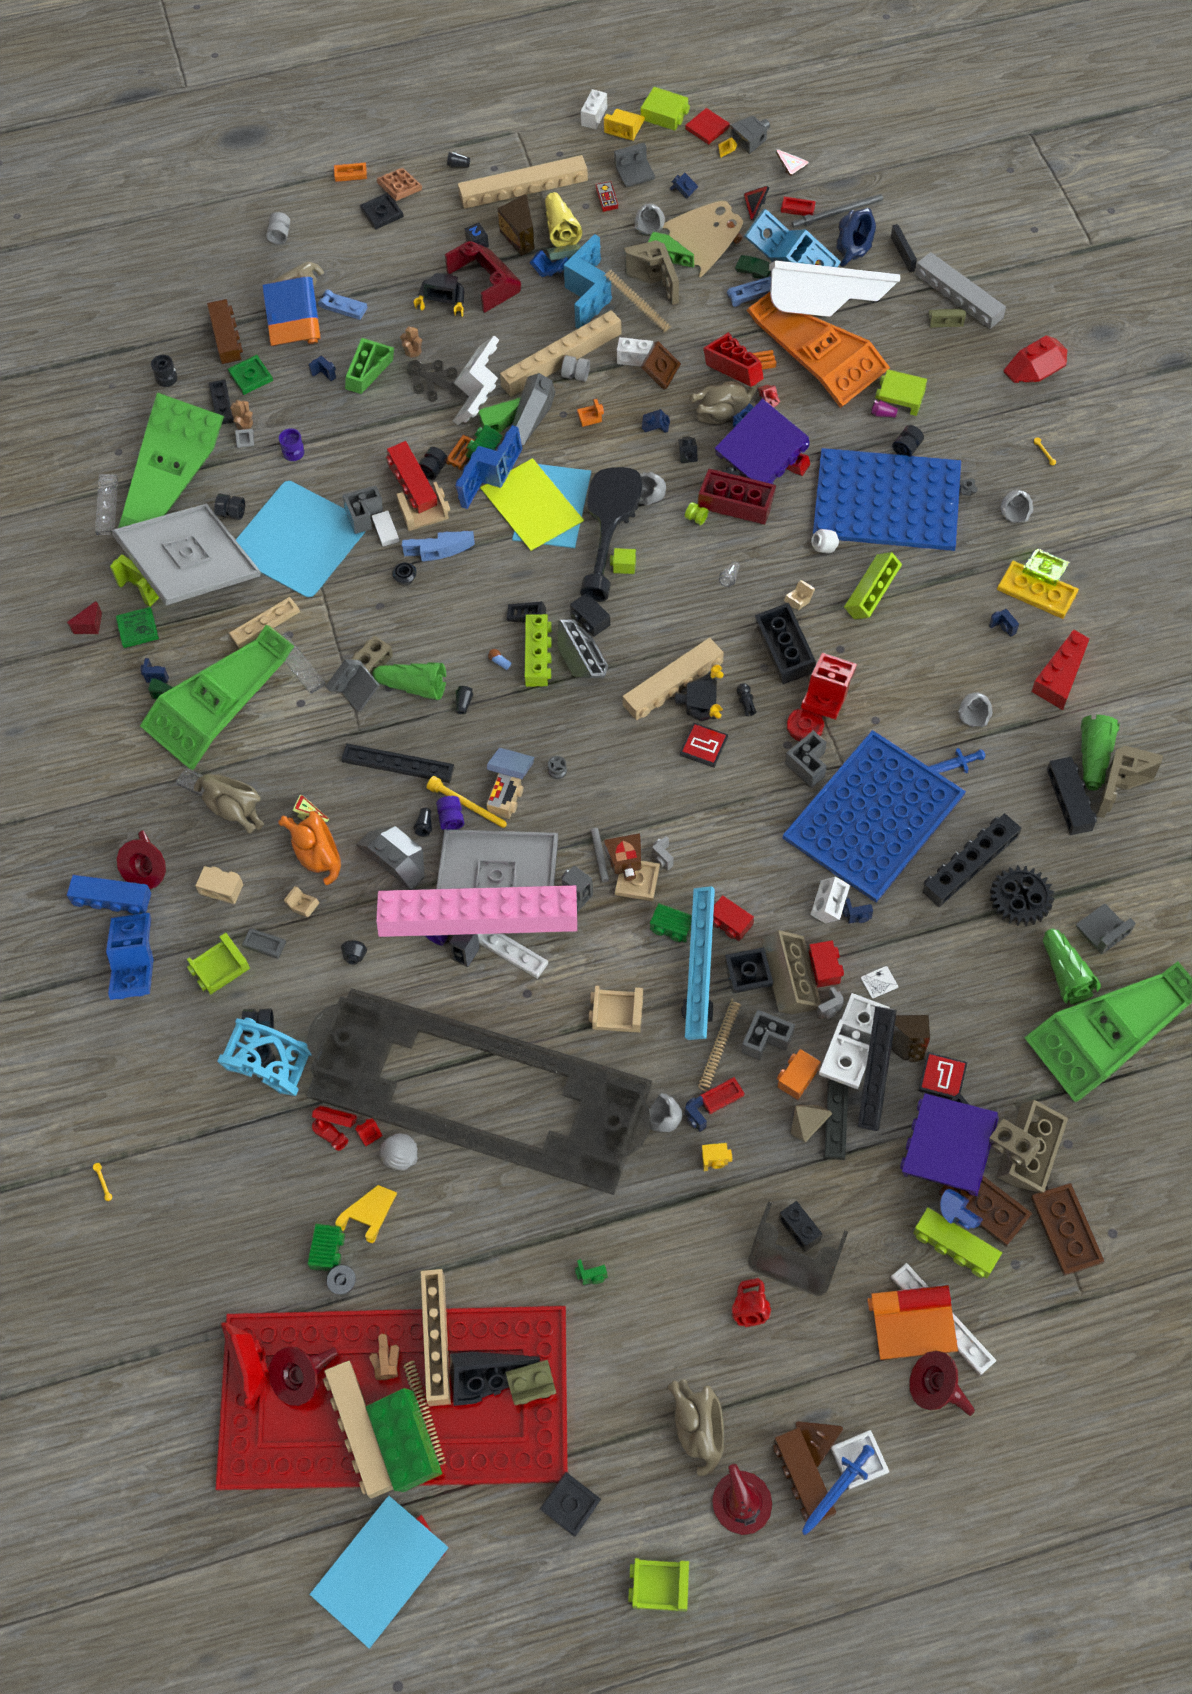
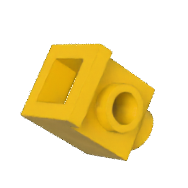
(716, 1156)

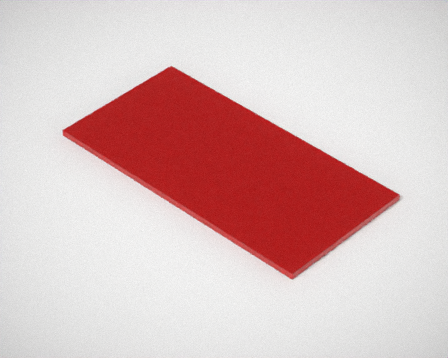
(481, 1441)

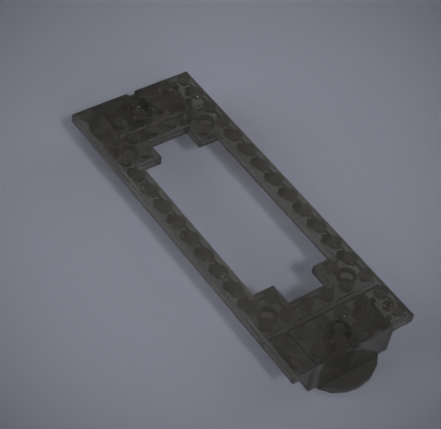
(355, 1040)

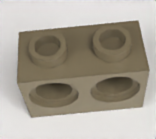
(372, 658)
(1017, 1140)

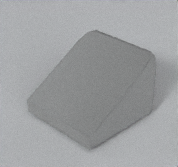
(244, 438)

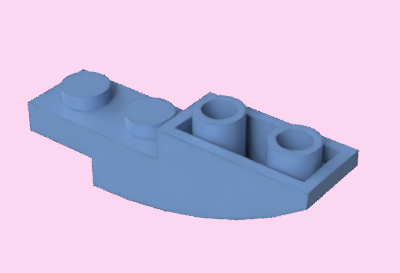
(445, 546)

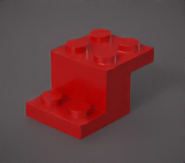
(828, 686)

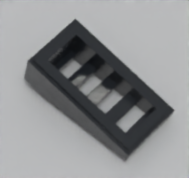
(536, 608)

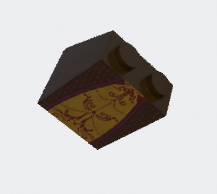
(517, 224)

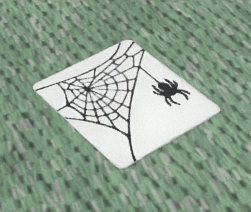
(879, 982)

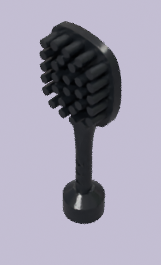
(610, 500)

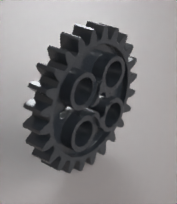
(1005, 900)

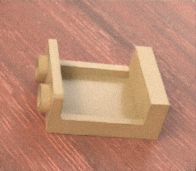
(616, 1010)

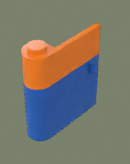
(291, 311)

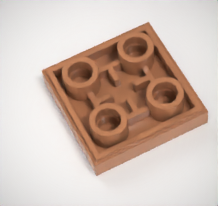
(399, 184)

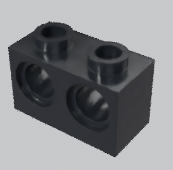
(800, 1226)

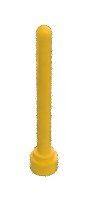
(436, 785)

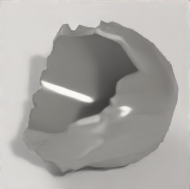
(649, 219)
(652, 488)
(1017, 506)
(975, 710)
(665, 1114)
(399, 1152)

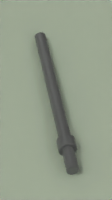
(809, 219)

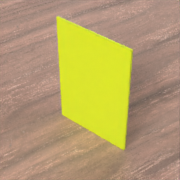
(533, 505)

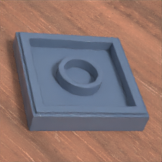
(510, 763)

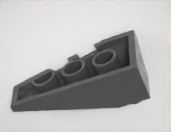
(533, 405)

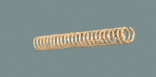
(644, 307)
(734, 1011)
(424, 1408)

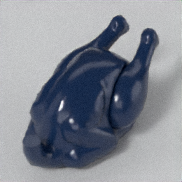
(855, 234)

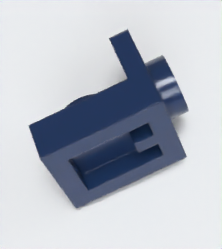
(1006, 621)
(153, 672)

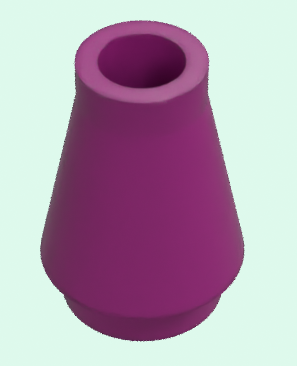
(883, 409)

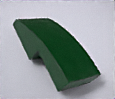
(756, 267)

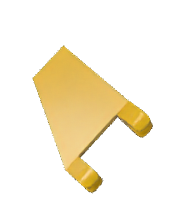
(369, 1210)

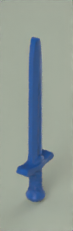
(959, 761)
(839, 1487)

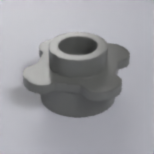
(965, 490)

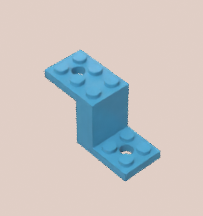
(787, 245)
(587, 281)

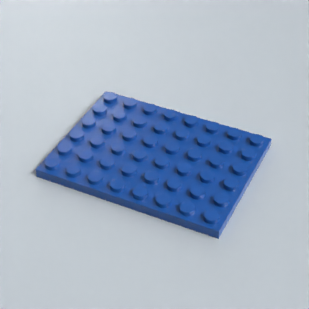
(888, 498)
(874, 815)

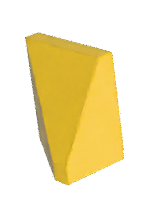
(727, 147)

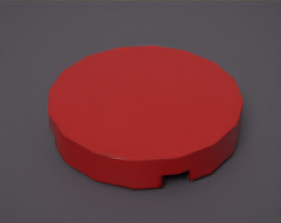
(803, 722)

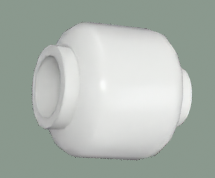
(825, 541)

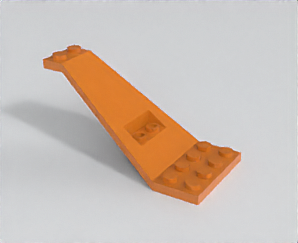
(841, 366)

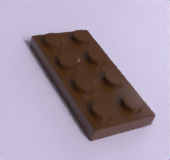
(999, 1211)
(1067, 1229)

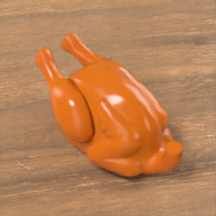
(314, 845)

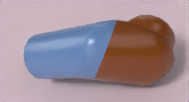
(495, 656)

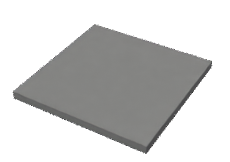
(186, 553)
(497, 859)

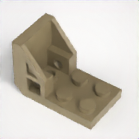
(645, 260)
(1136, 766)

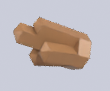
(411, 342)
(242, 415)
(387, 1365)

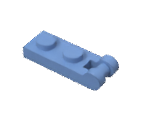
(749, 291)
(342, 305)

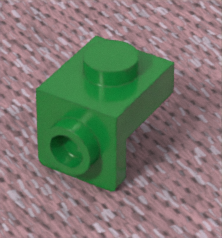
(594, 1275)

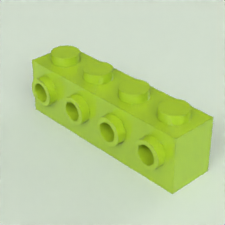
(873, 586)
(536, 650)
(957, 1243)

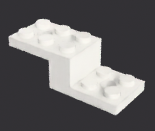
(476, 381)
(850, 1042)

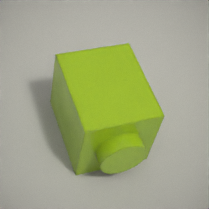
(623, 561)

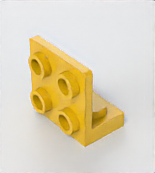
(623, 124)

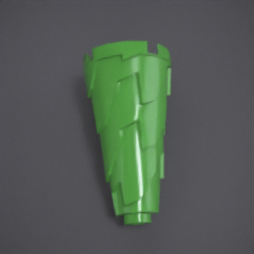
(414, 678)
(1096, 746)
(1071, 972)

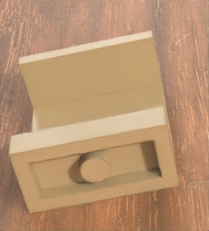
(436, 514)

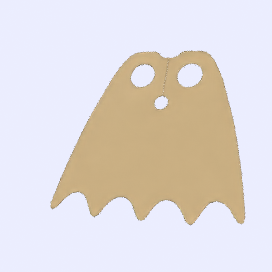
(697, 233)

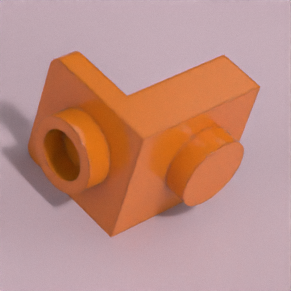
(591, 414)

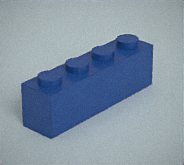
(109, 894)

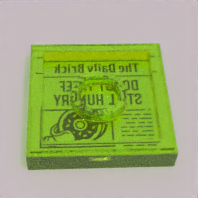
(1045, 567)

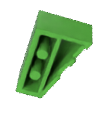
(368, 363)

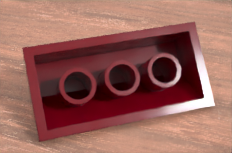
(736, 496)

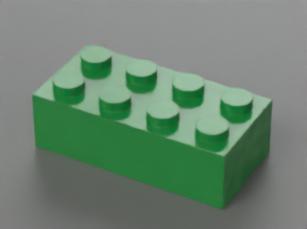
(403, 1440)

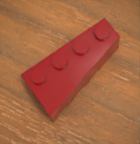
(733, 360)
(411, 477)
(1059, 674)

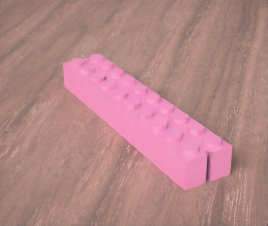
(477, 911)

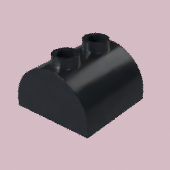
(748, 970)

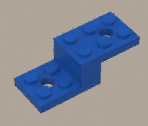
(489, 467)
(130, 956)

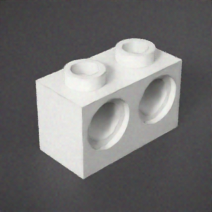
(594, 109)
(632, 351)
(830, 900)

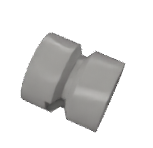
(278, 228)
(575, 368)

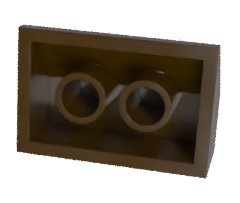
(911, 1037)

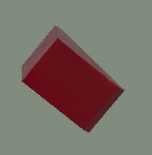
(87, 621)

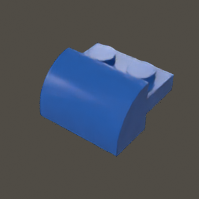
(954, 1208)

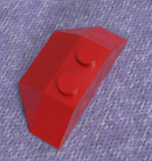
(1037, 361)
(246, 1362)

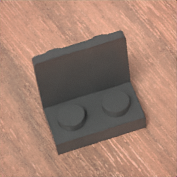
(633, 165)
(354, 683)
(1105, 928)

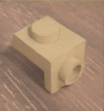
(800, 596)
(300, 902)

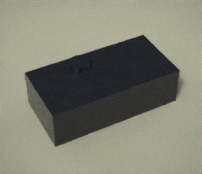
(785, 643)

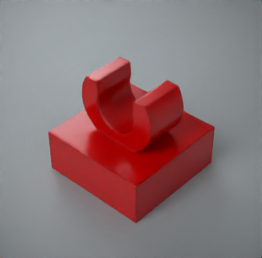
(368, 1131)

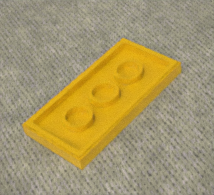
(1037, 593)

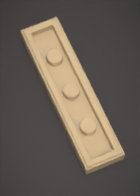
(271, 617)

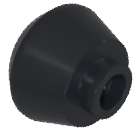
(404, 573)
(353, 951)

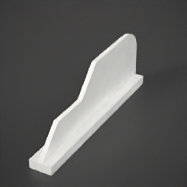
(823, 289)

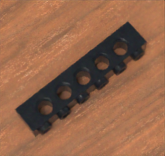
(940, 893)

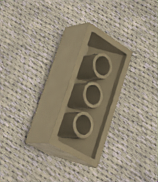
(791, 973)
(1048, 1129)

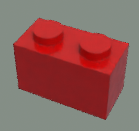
(731, 918)
(825, 963)

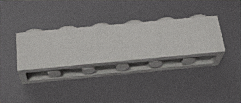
(960, 290)

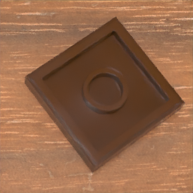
(660, 365)

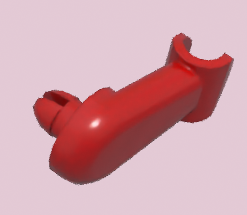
(330, 1133)

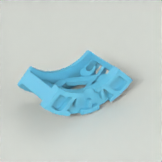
(240, 1064)

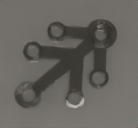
(417, 369)

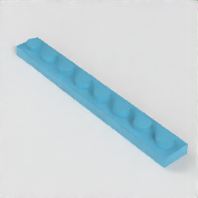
(699, 963)

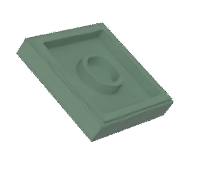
(562, 251)

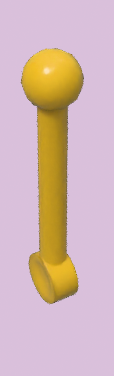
(1037, 441)
(97, 1167)

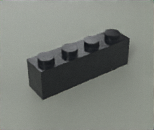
(1071, 795)

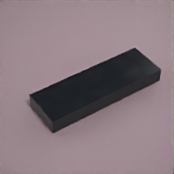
(903, 248)
(221, 400)

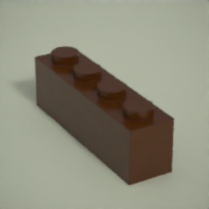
(224, 331)
(802, 1471)

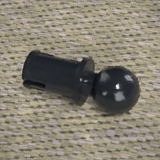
(744, 690)

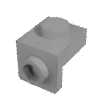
(661, 855)
(831, 1007)

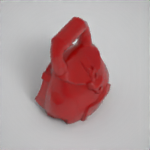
(751, 1307)

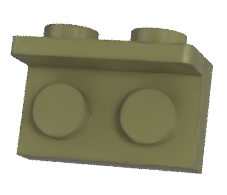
(531, 1382)

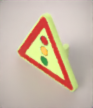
(304, 806)

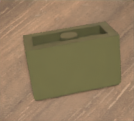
(947, 318)

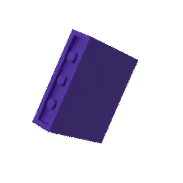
(763, 444)
(949, 1143)

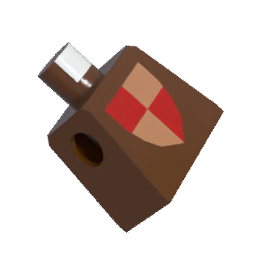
(624, 855)

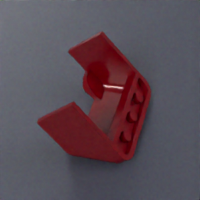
(502, 278)

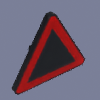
(754, 200)

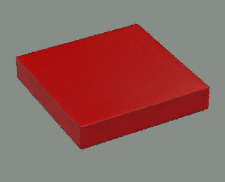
(707, 126)

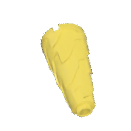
(561, 223)

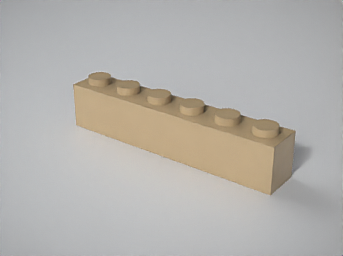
(672, 679)
(435, 1338)
(359, 1430)

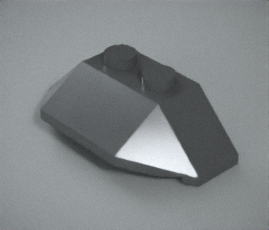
(580, 651)
(395, 854)

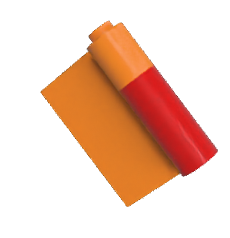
(914, 1322)

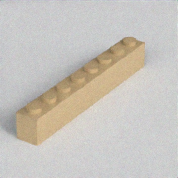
(523, 181)
(551, 357)

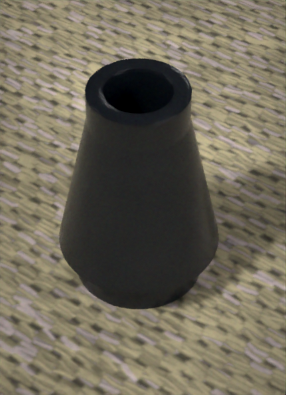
(457, 160)
(463, 699)
(423, 824)

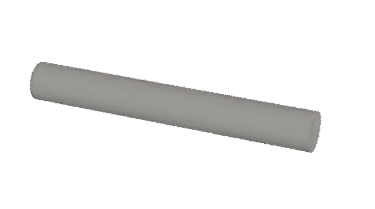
(600, 855)

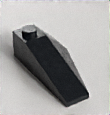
(482, 1374)

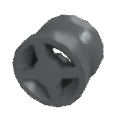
(554, 763)

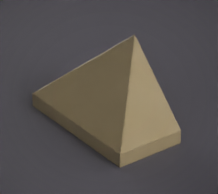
(808, 1120)

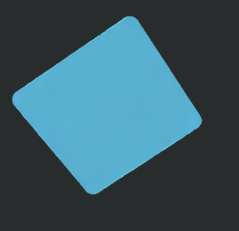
(298, 538)

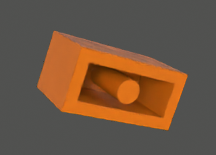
(798, 1074)

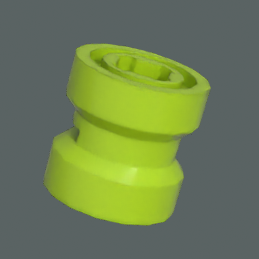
(696, 513)

